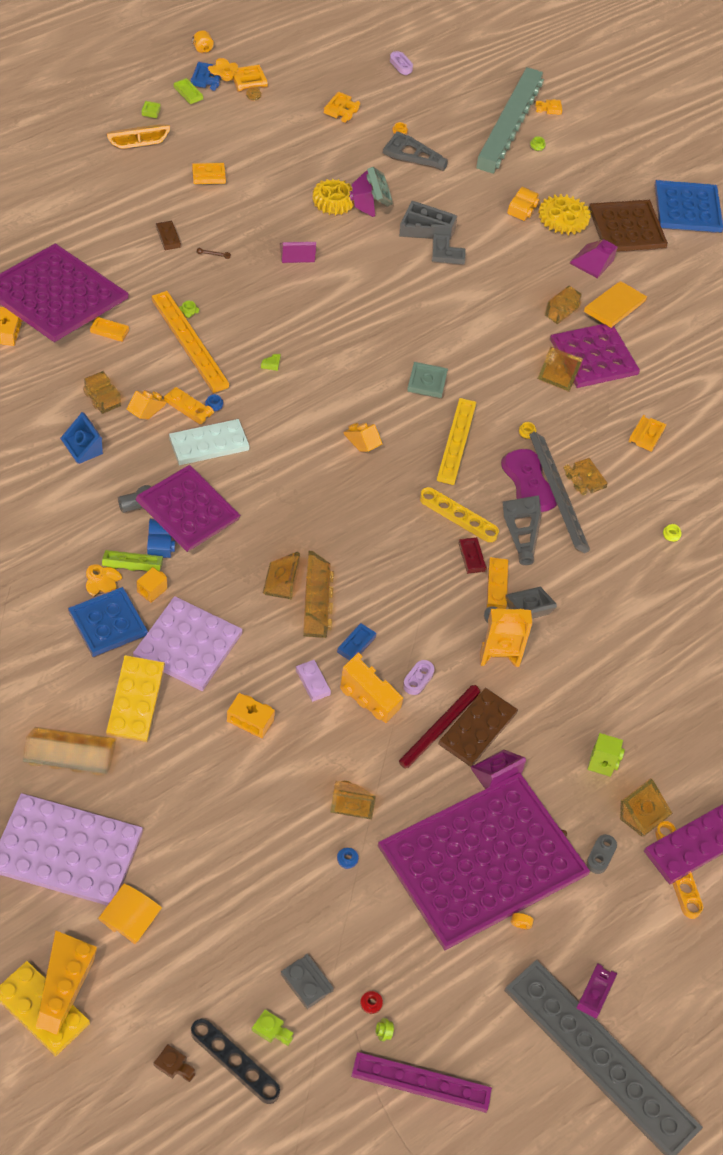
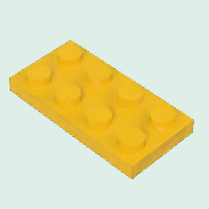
(135, 698)
(22, 998)

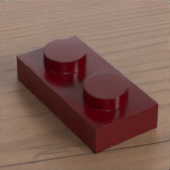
(472, 555)

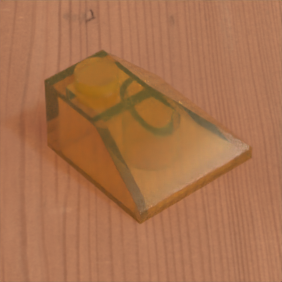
(560, 368)
(352, 800)

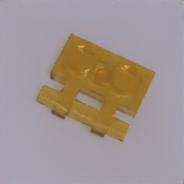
(589, 475)

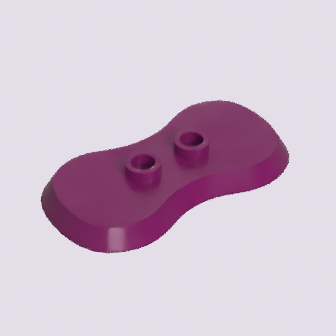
(527, 474)

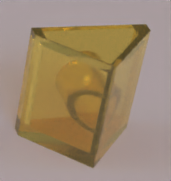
(282, 576)
(644, 808)

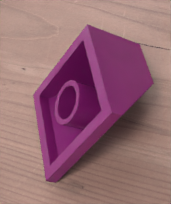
(363, 195)
(595, 257)

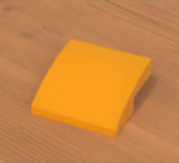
(129, 913)

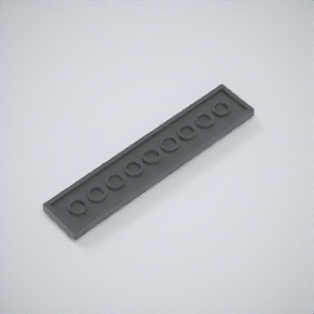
(603, 1060)

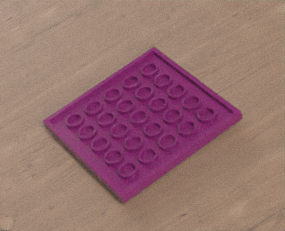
(57, 292)

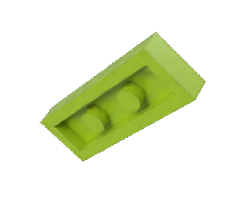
(131, 561)

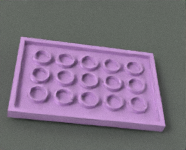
(67, 849)

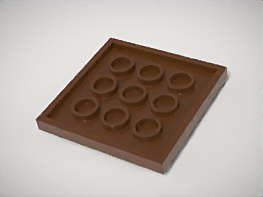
(628, 225)

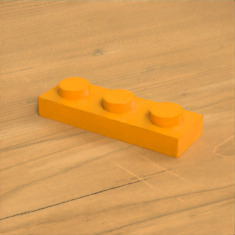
(497, 582)

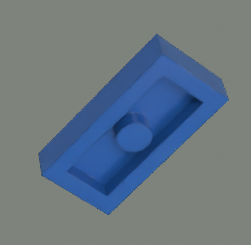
(356, 641)

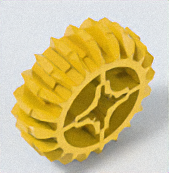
(333, 196)

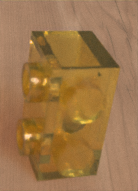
(563, 304)

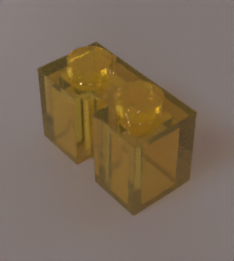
(102, 393)

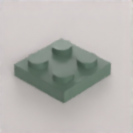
(427, 379)

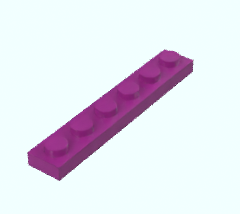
(421, 1082)

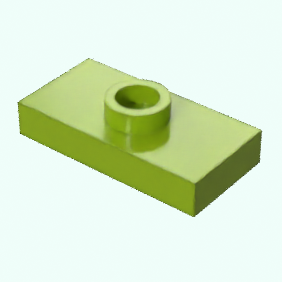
(188, 91)

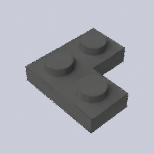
(443, 253)

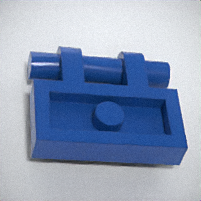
(201, 77)

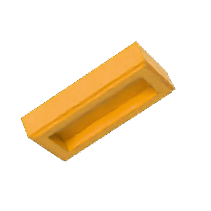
(109, 329)

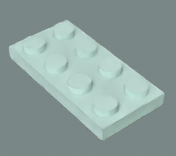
(208, 442)

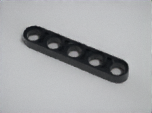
(239, 1071)

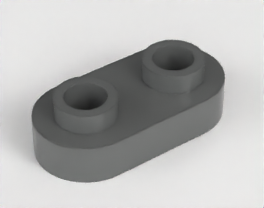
(601, 852)

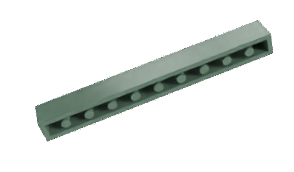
(510, 121)

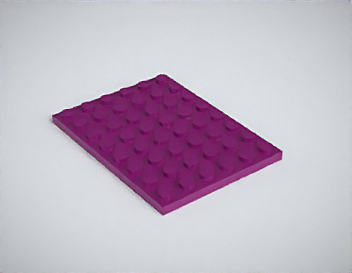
(482, 860)

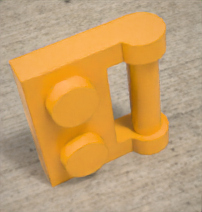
(249, 73)

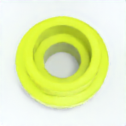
(672, 532)

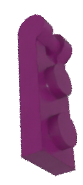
(596, 991)

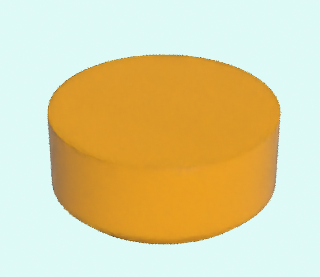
(522, 921)

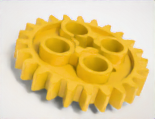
(564, 214)

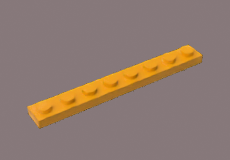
(190, 342)

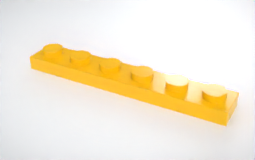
(456, 441)

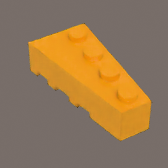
(65, 975)

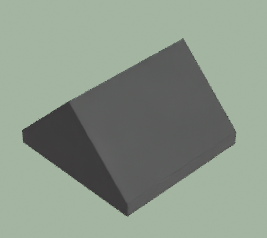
(532, 599)

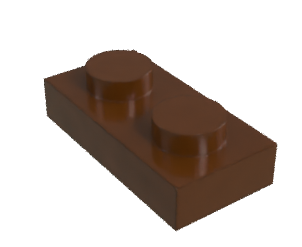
(168, 235)

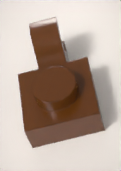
(172, 1063)

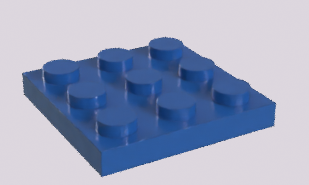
(107, 621)

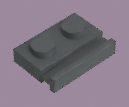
(307, 981)

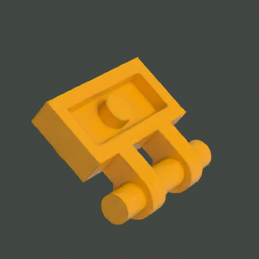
(338, 104)

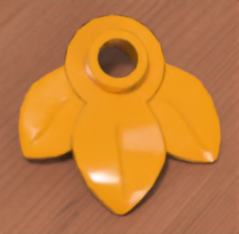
(224, 69)
(103, 582)

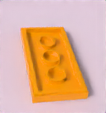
(615, 304)

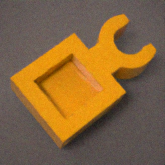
(550, 106)

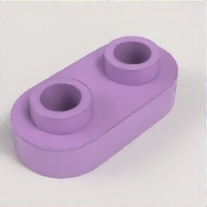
(401, 62)
(418, 679)

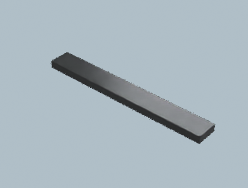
(559, 492)

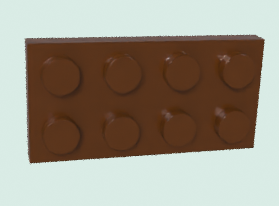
(478, 727)

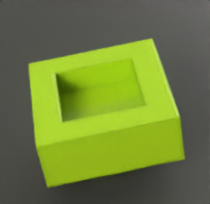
(151, 109)

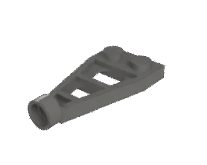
(400, 141)
(519, 509)

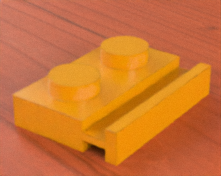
(208, 173)
(647, 433)

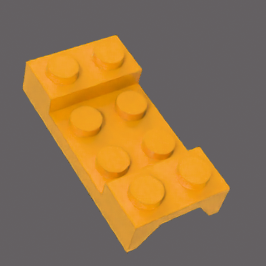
(506, 635)

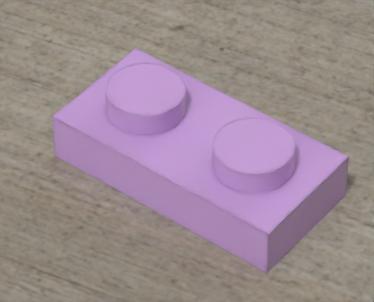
(313, 680)

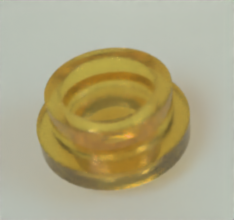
(253, 93)

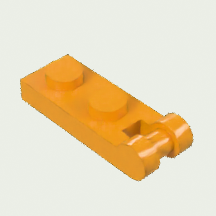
(188, 405)

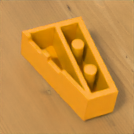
(368, 690)

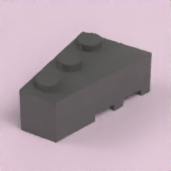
(424, 221)

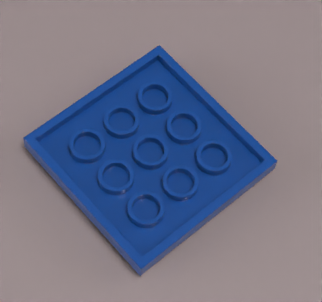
(688, 206)

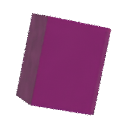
(298, 252)
(498, 768)

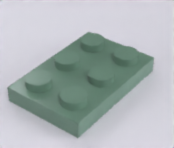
(380, 186)

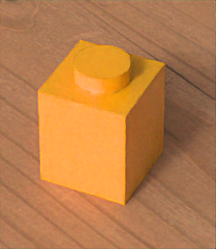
(152, 584)

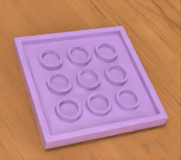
(189, 643)

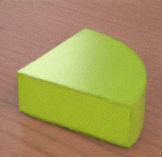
(272, 362)

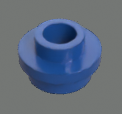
(214, 402)
(347, 863)

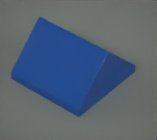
(82, 439)

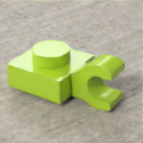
(270, 1027)

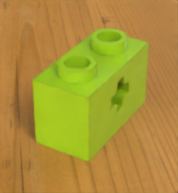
(606, 755)

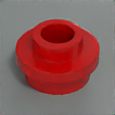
(368, 1008)

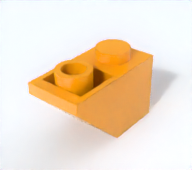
(145, 404)
(363, 436)

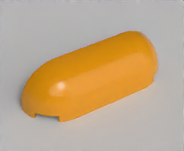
(138, 136)

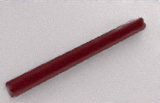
(439, 726)

